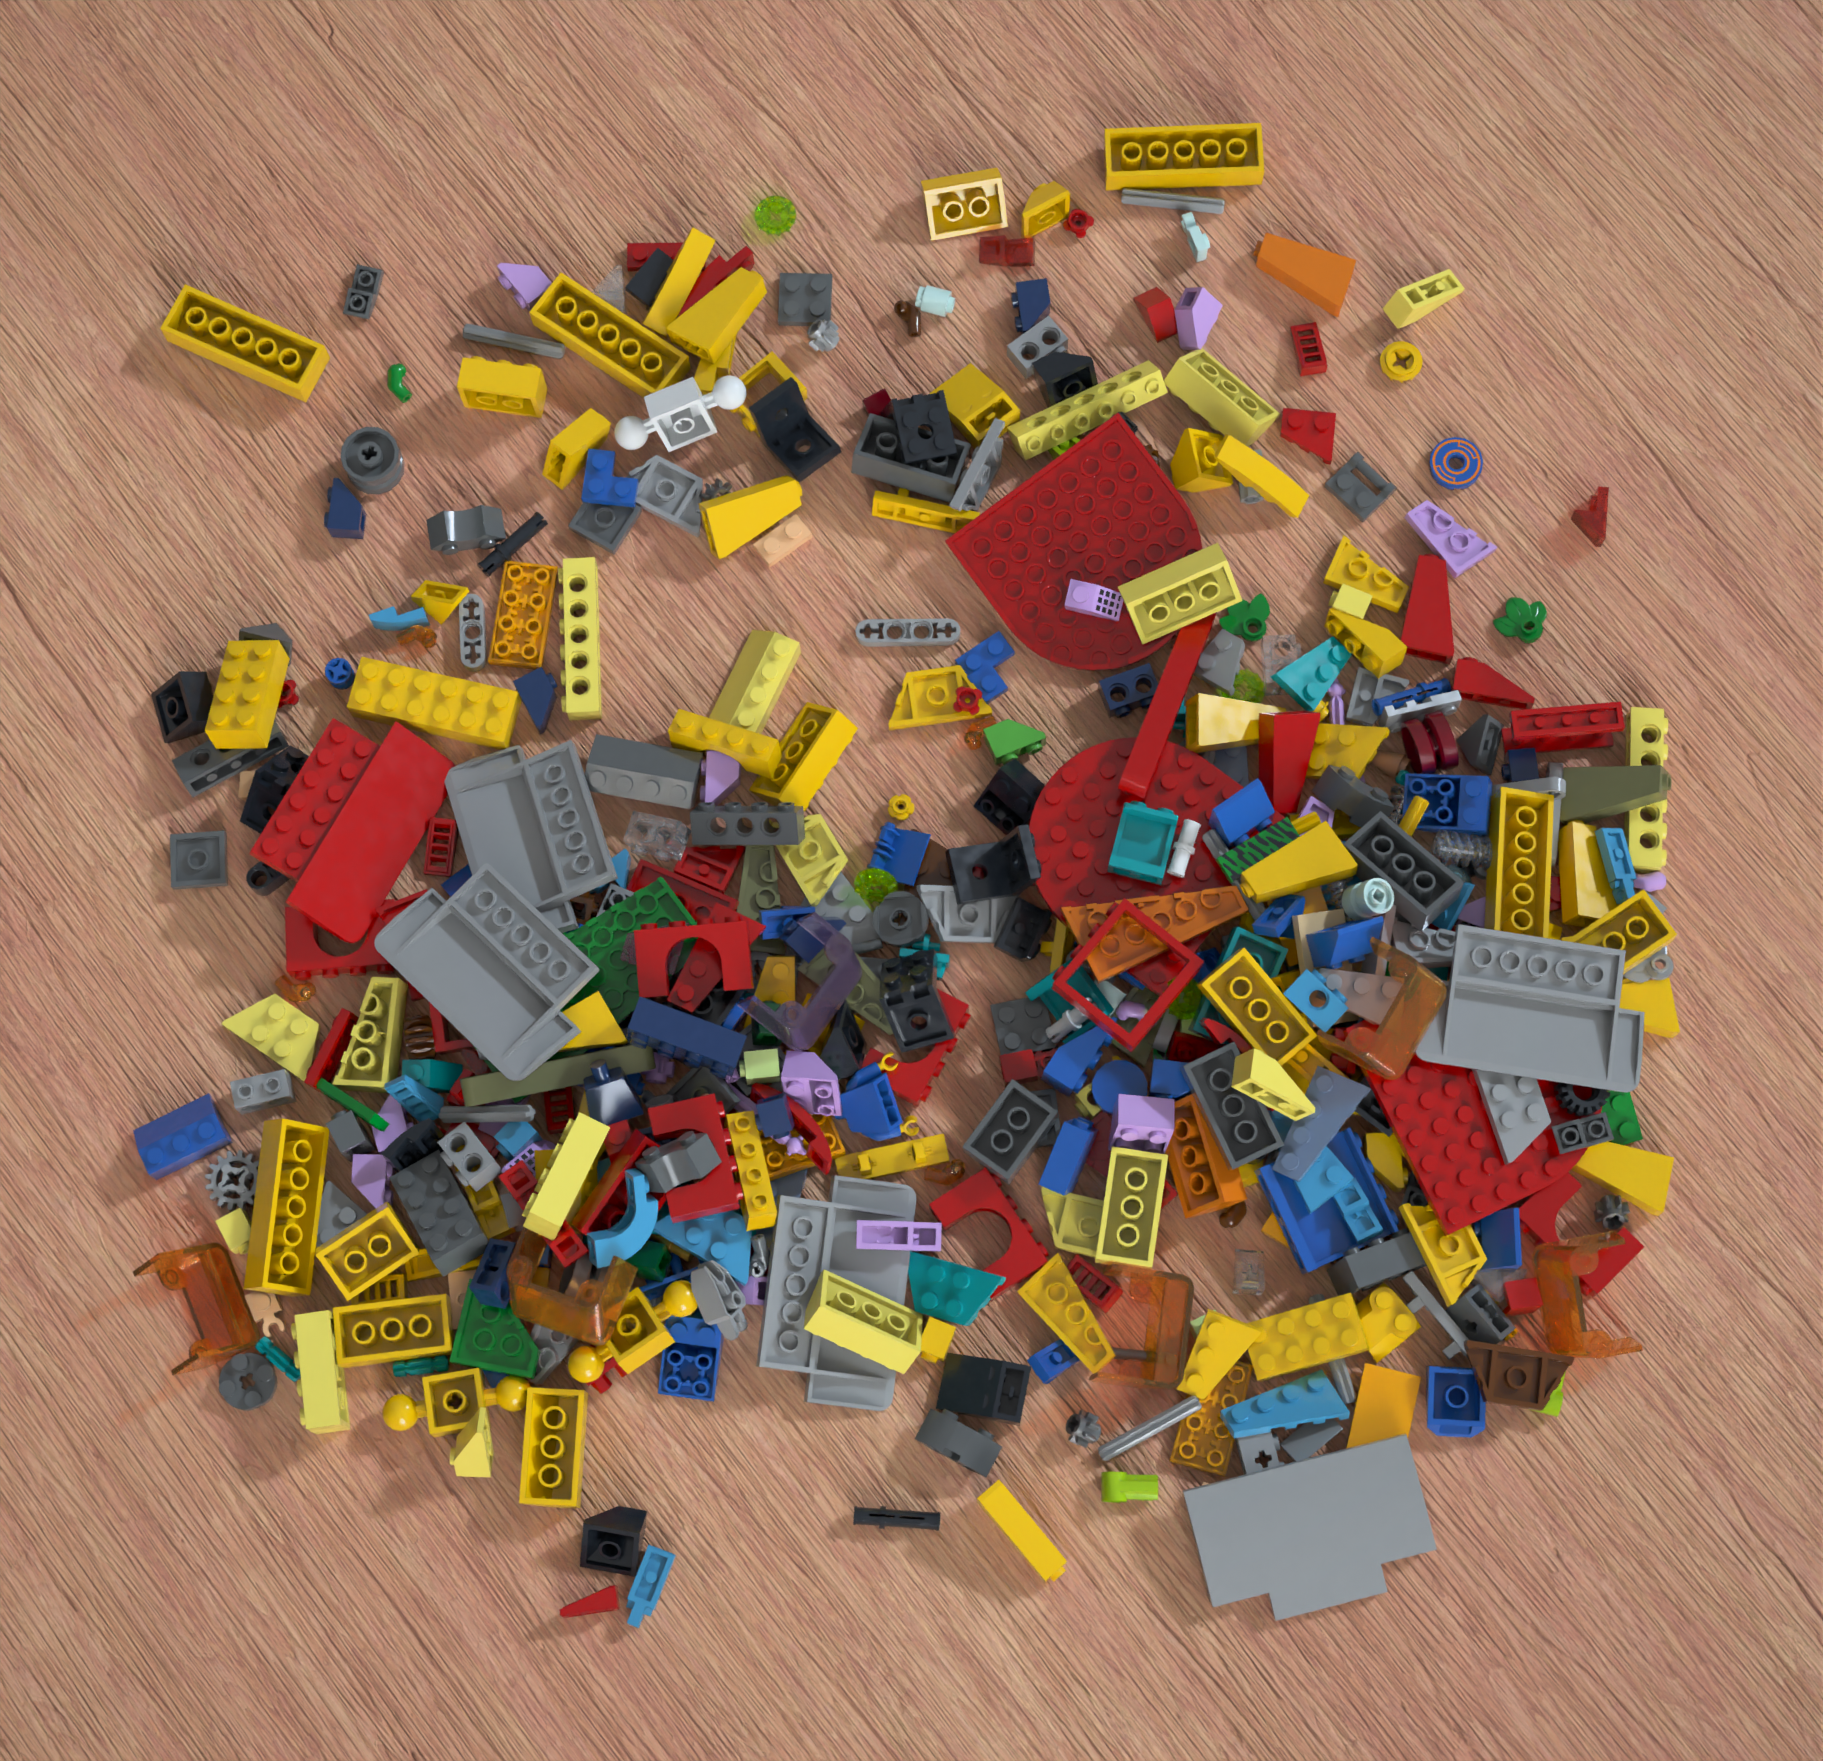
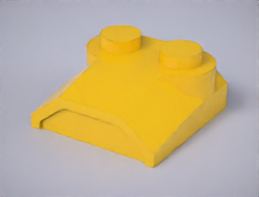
(1385, 1321)

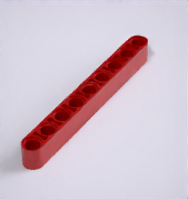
(1165, 707)

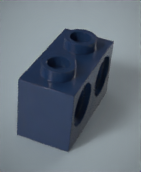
(1126, 684)
(490, 1278)

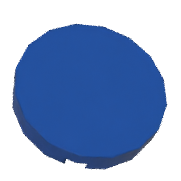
(1115, 1079)

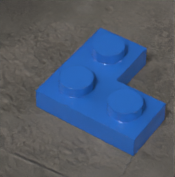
(602, 486)
(980, 665)

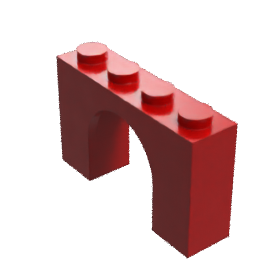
(655, 945)
(307, 959)
(912, 1080)
(718, 1190)
(983, 1194)
(1538, 1221)

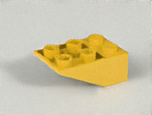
(975, 403)

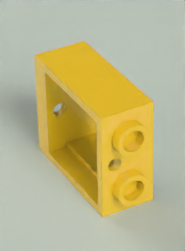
(767, 365)

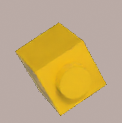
(936, 1340)

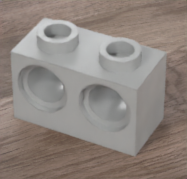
(1032, 343)
(262, 1091)
(472, 1155)

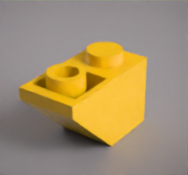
(1386, 1159)

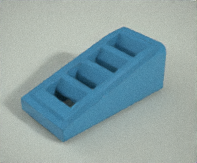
(416, 1099)

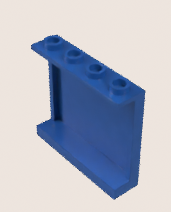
(1323, 1233)

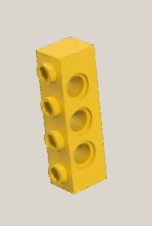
(758, 1202)

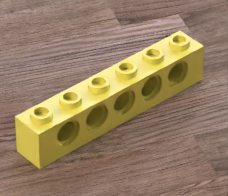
(1087, 410)
(585, 572)
(1651, 722)

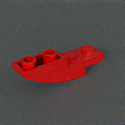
(716, 273)

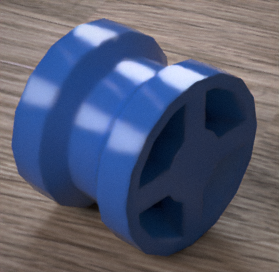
(337, 668)

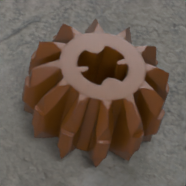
(419, 1037)

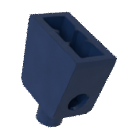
(610, 1094)

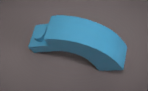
(632, 1230)

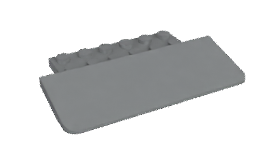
(532, 826)
(491, 969)
(1537, 1011)
(819, 1237)

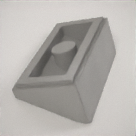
(1309, 1439)

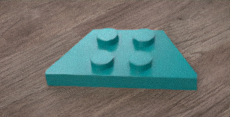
(949, 1288)

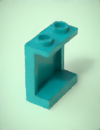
(1143, 842)
(1058, 1005)

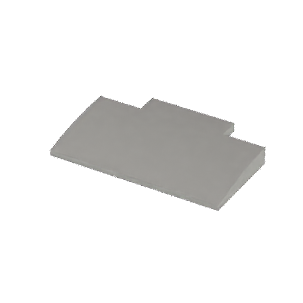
(1311, 1528)

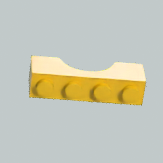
(752, 750)

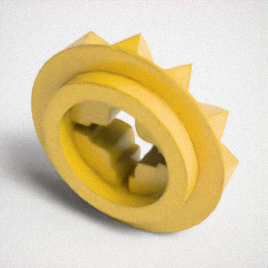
(1404, 351)

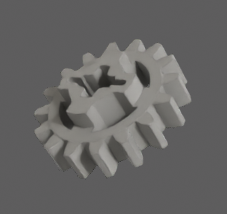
(227, 1186)

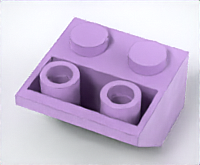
(811, 1083)
(1142, 1123)

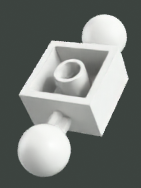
(680, 413)

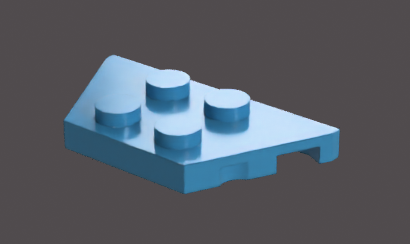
(715, 1238)

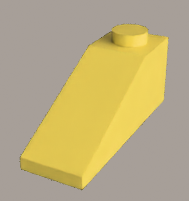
(1421, 298)
(1269, 1084)
(474, 1448)

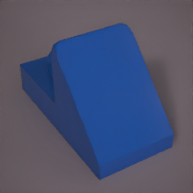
(778, 918)
(1277, 918)
(1052, 1361)

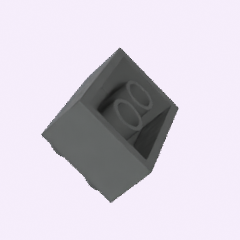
(1010, 1131)

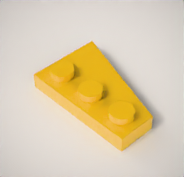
(776, 981)
(1215, 1351)

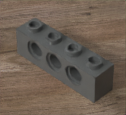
(209, 766)
(707, 831)

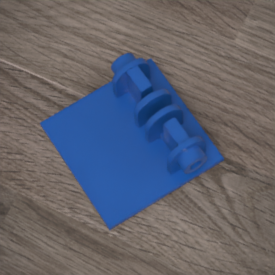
(899, 852)

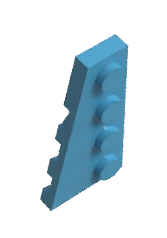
(1324, 1177)
(1294, 1403)

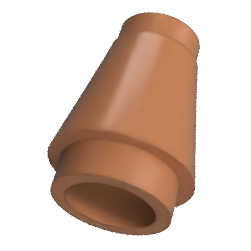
(1391, 762)

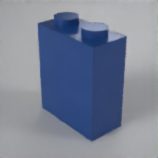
(1069, 1156)

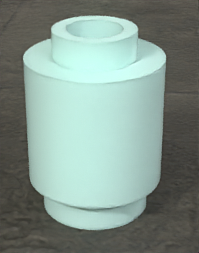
(935, 300)

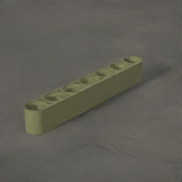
(554, 1074)

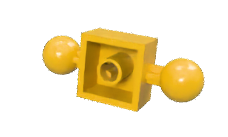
(637, 1333)
(440, 1390)

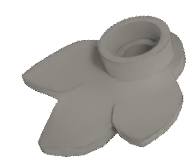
(1648, 970)

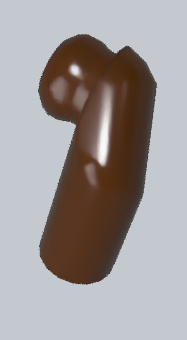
(910, 315)
(1233, 1215)

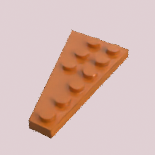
(1130, 944)

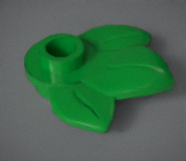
(1247, 614)
(1520, 616)

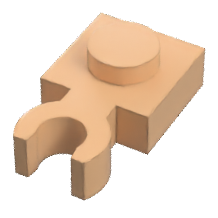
(265, 1307)

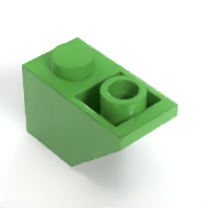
(1011, 739)

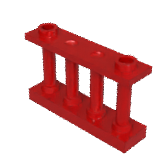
(1563, 727)

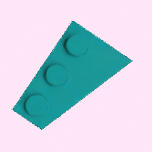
(1313, 673)

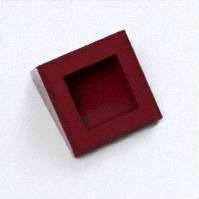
(876, 402)

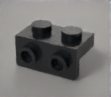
(1023, 930)

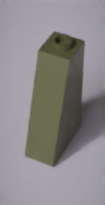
(1611, 790)

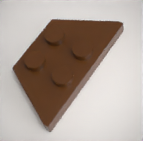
(932, 871)
(1515, 1374)

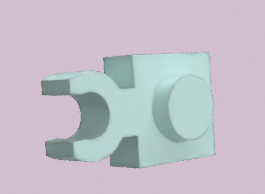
(1197, 241)

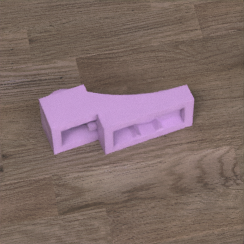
(898, 1235)

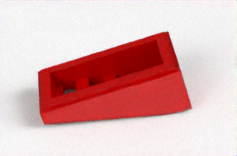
(1311, 367)
(452, 837)
(558, 1127)
(1112, 1295)
(598, 1602)

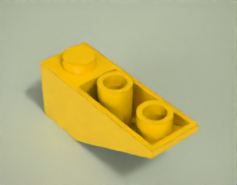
(1368, 642)

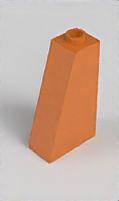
(1307, 270)

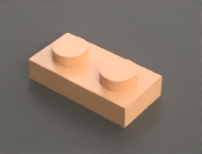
(782, 540)

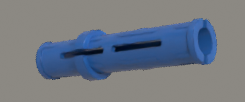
(1436, 687)

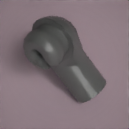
(760, 1259)

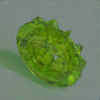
(777, 205)
(1253, 682)
(875, 877)
(1192, 999)

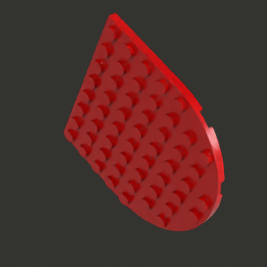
(1086, 517)
(1080, 819)
(1453, 1146)

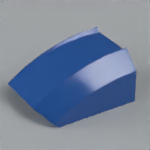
(1453, 1402)

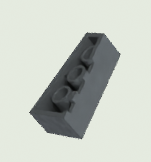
(1378, 1262)

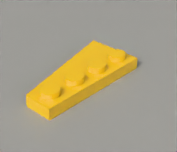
(1063, 1308)

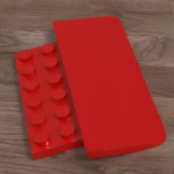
(353, 823)

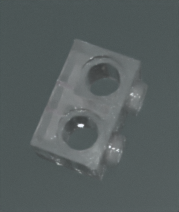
(1273, 663)
(658, 832)

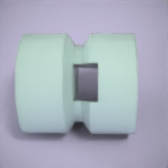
(1367, 899)

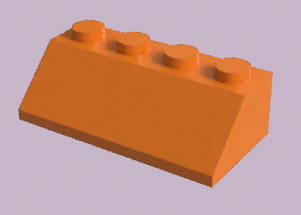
(1198, 1166)

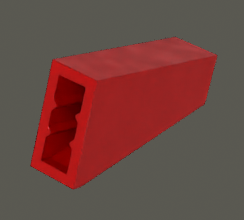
(1428, 613)
(1284, 755)

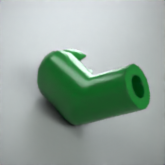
(394, 382)

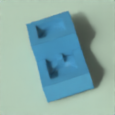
(390, 620)
(1357, 1212)

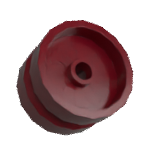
(1429, 744)

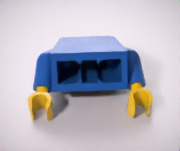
(871, 1104)

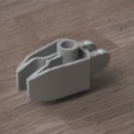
(719, 1298)

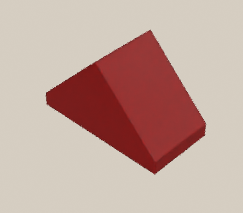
(1158, 313)

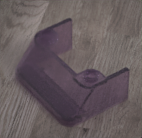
(802, 1025)

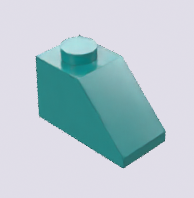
(433, 1074)

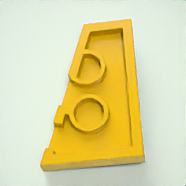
(1361, 573)

